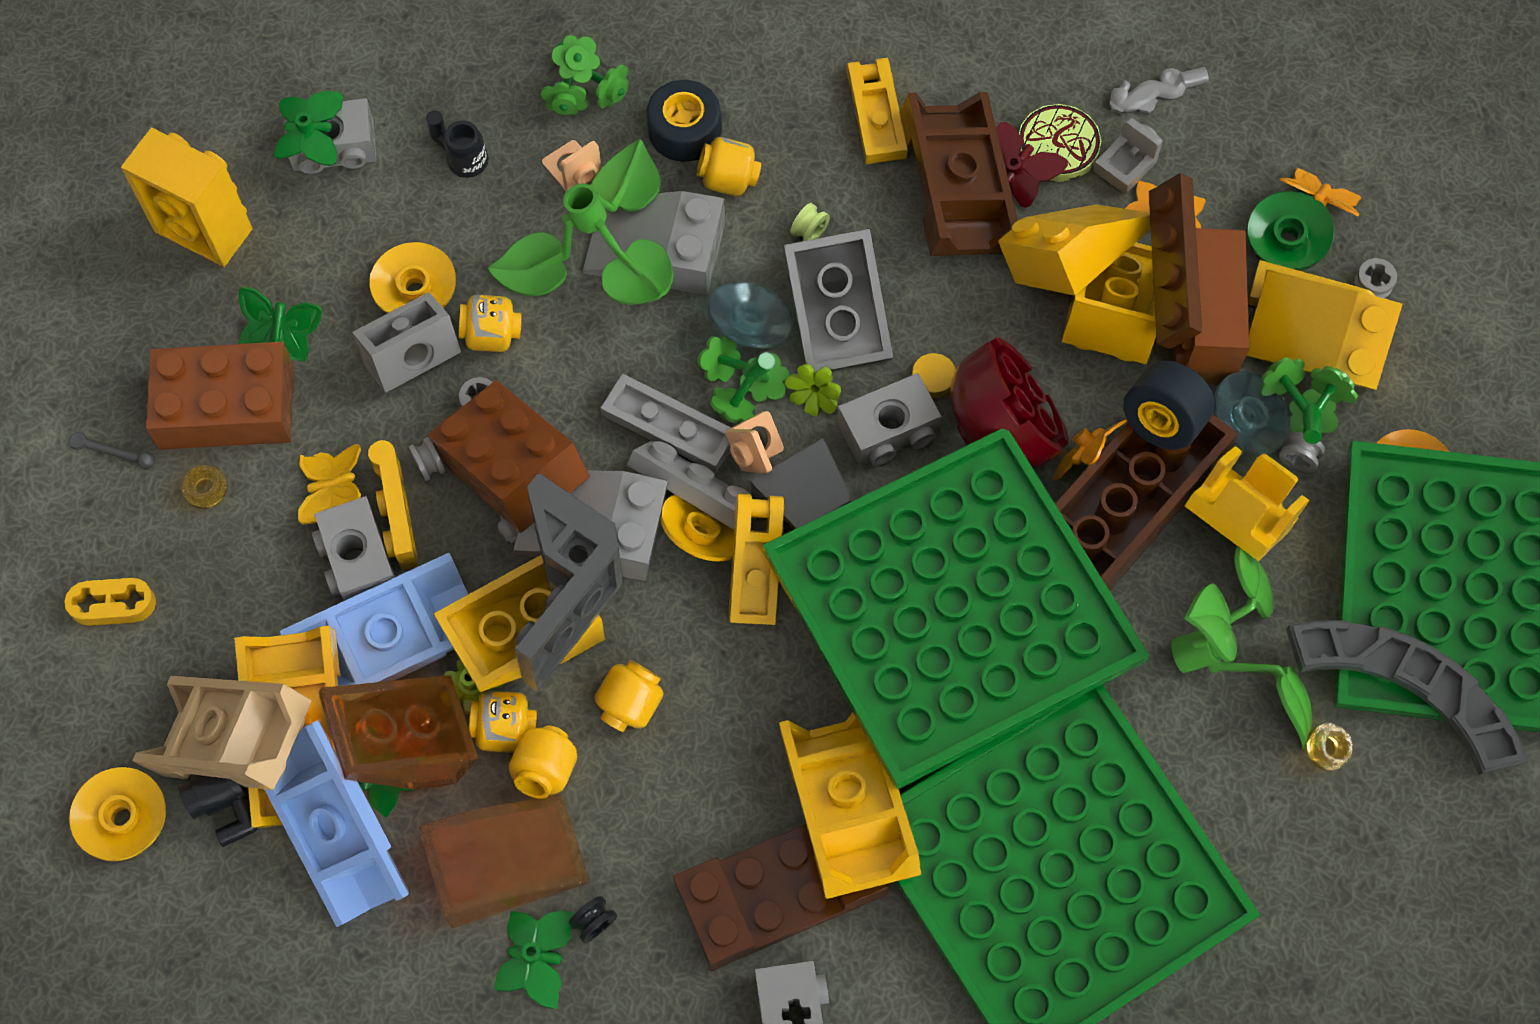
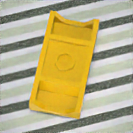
(302, 663)
(849, 808)

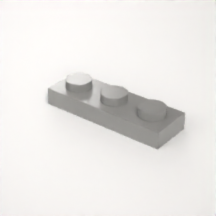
(667, 421)
(688, 480)

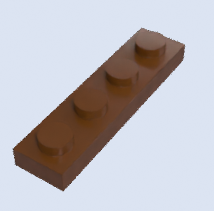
(1175, 261)

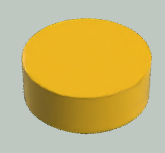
(935, 373)

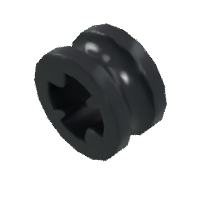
(592, 919)

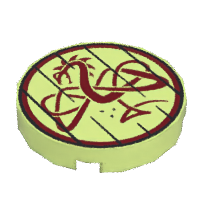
(1064, 132)

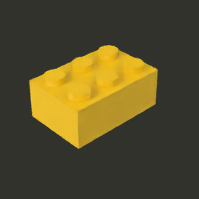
(187, 196)

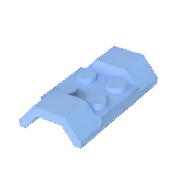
(392, 624)
(334, 829)

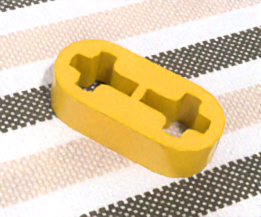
(110, 592)

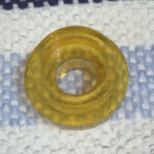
(198, 476)
(1338, 741)

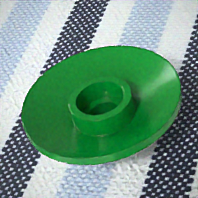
(1295, 214)

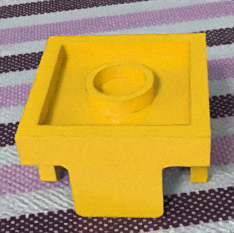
(1248, 507)

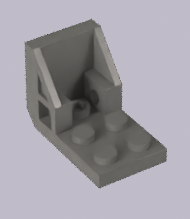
(581, 570)

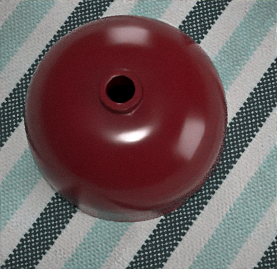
(997, 393)

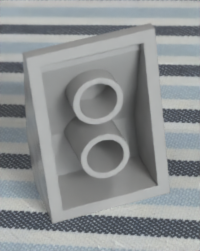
(680, 222)
(838, 300)
(629, 502)

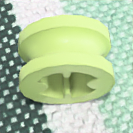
(809, 223)

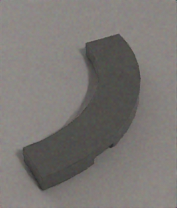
(1420, 670)

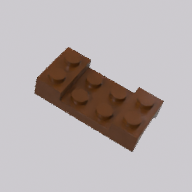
(960, 175)
(761, 897)

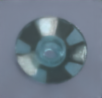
(750, 315)
(1258, 419)

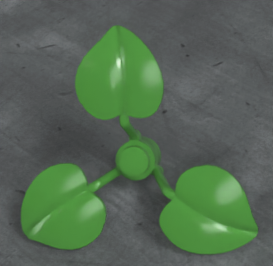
(637, 276)
(1217, 641)

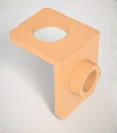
(578, 167)
(747, 446)

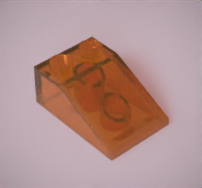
(400, 732)
(502, 857)

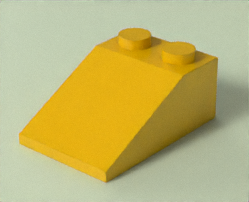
(1070, 246)
(1116, 309)
(1323, 327)
(488, 621)

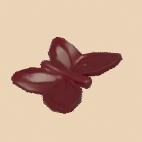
(1026, 171)

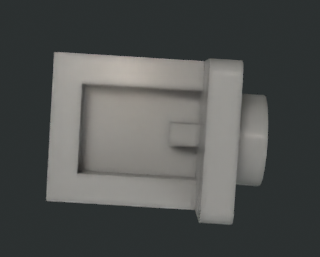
(1129, 156)

